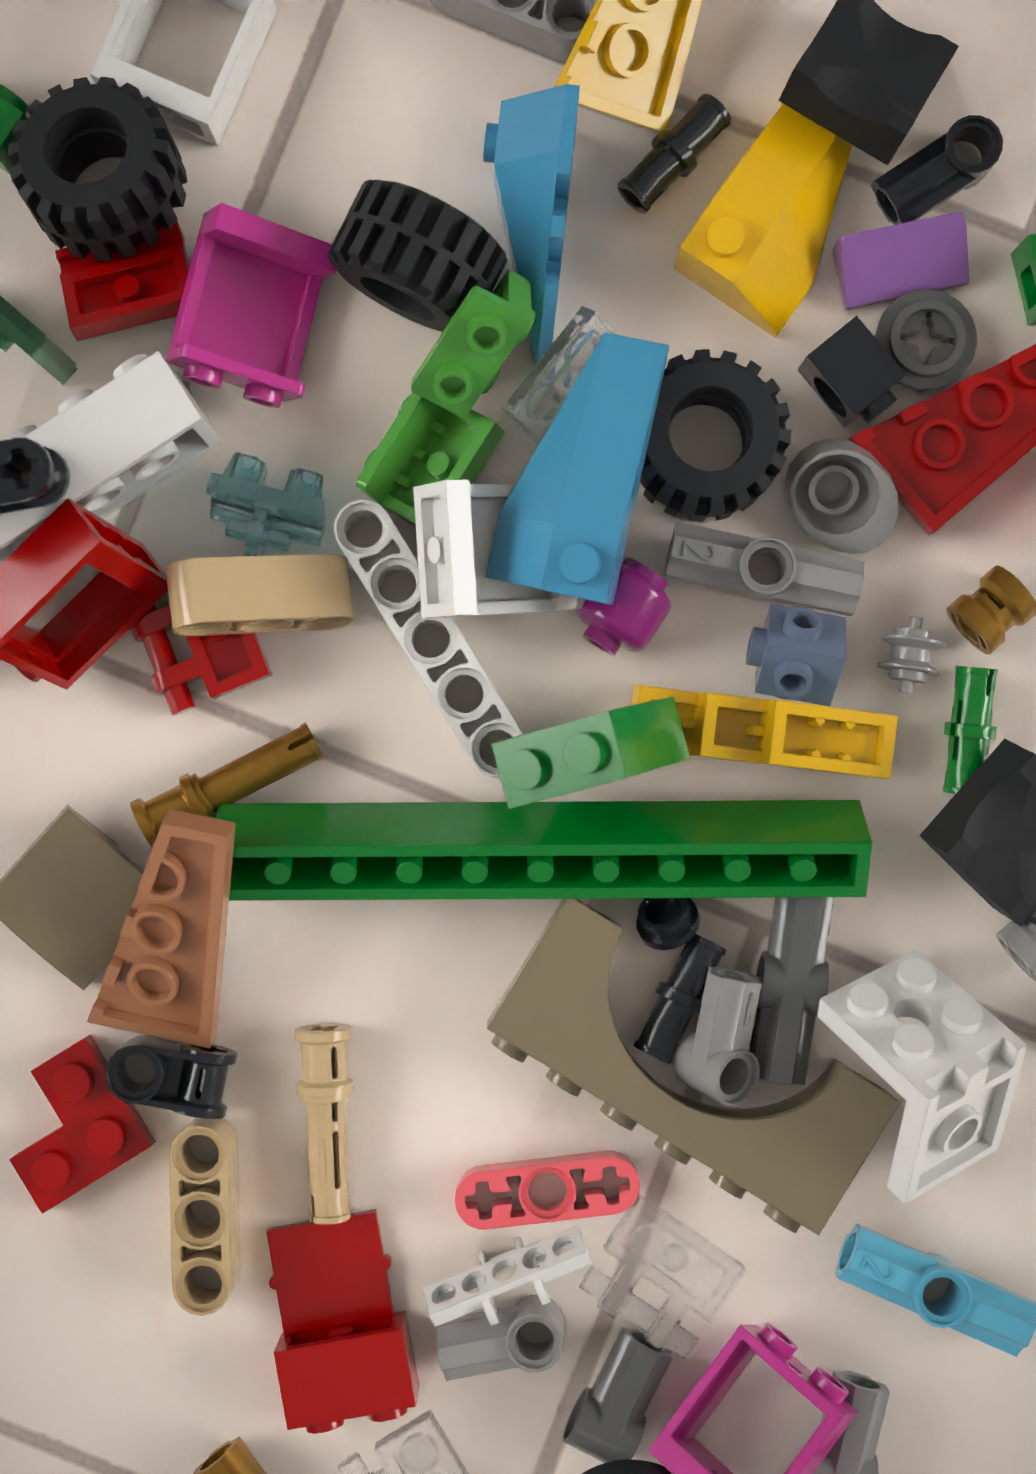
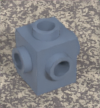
(798, 654)

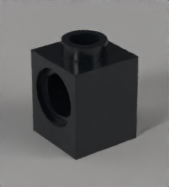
(852, 374)

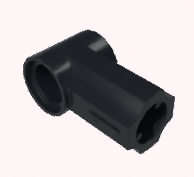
(936, 172)

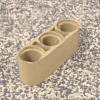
(259, 594)
(201, 1244)

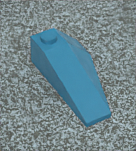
(532, 184)
(579, 490)

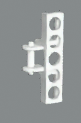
(526, 1261)

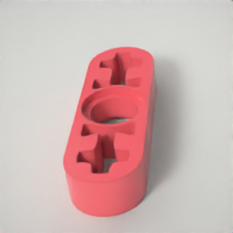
(566, 1209)

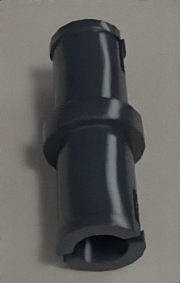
(674, 153)
(679, 998)

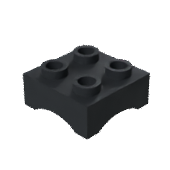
(867, 76)
(991, 831)

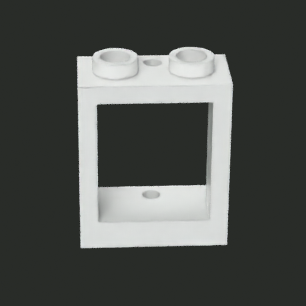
(181, 106)

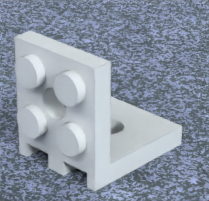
(950, 1072)

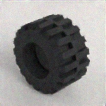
(74, 132)
(414, 252)
(757, 415)

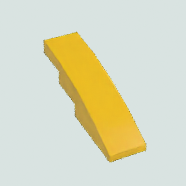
(781, 732)

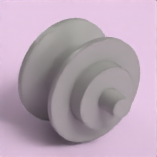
(910, 655)

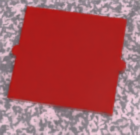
(330, 1273)

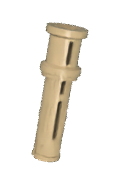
(325, 1090)

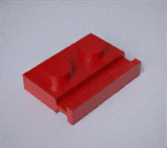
(126, 291)

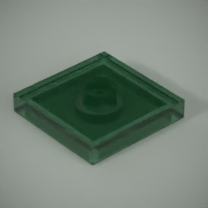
(19, 330)

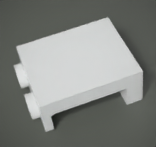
(454, 549)

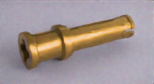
(230, 781)

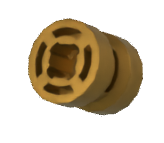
(992, 609)

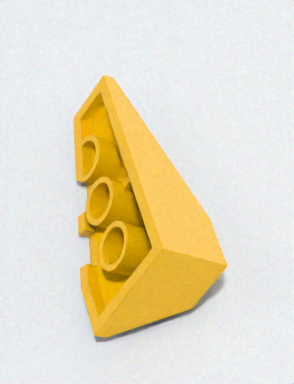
(769, 221)

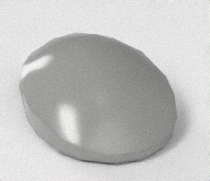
(842, 496)

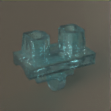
(263, 513)

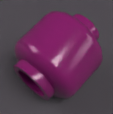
(635, 613)

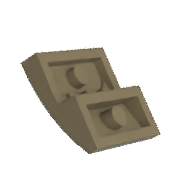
(70, 896)

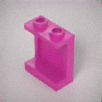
(248, 305)

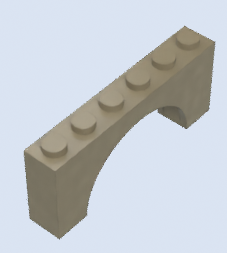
(785, 1153)

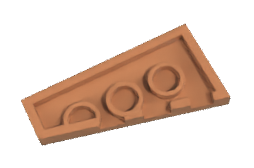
(174, 937)

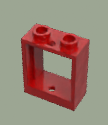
(96, 617)

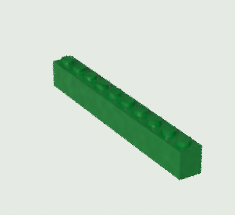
(548, 850)

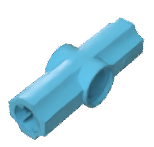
(969, 1305)

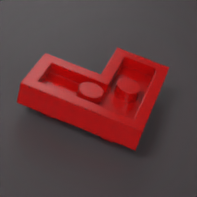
(95, 1132)

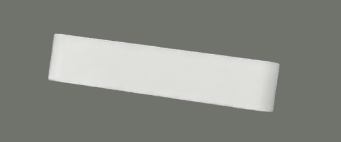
(405, 620)

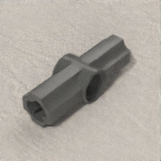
(791, 987)

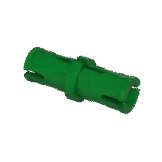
(969, 725)

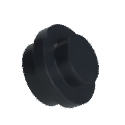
(667, 922)

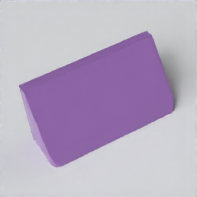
(902, 258)

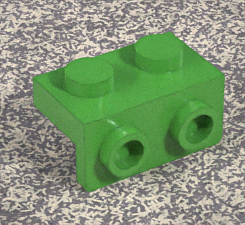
(476, 345)
(425, 448)

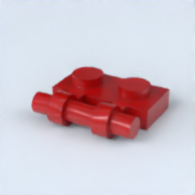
(221, 661)

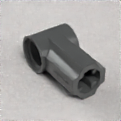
(610, 1416)

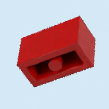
(347, 1373)

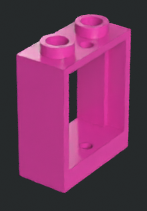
(684, 1454)

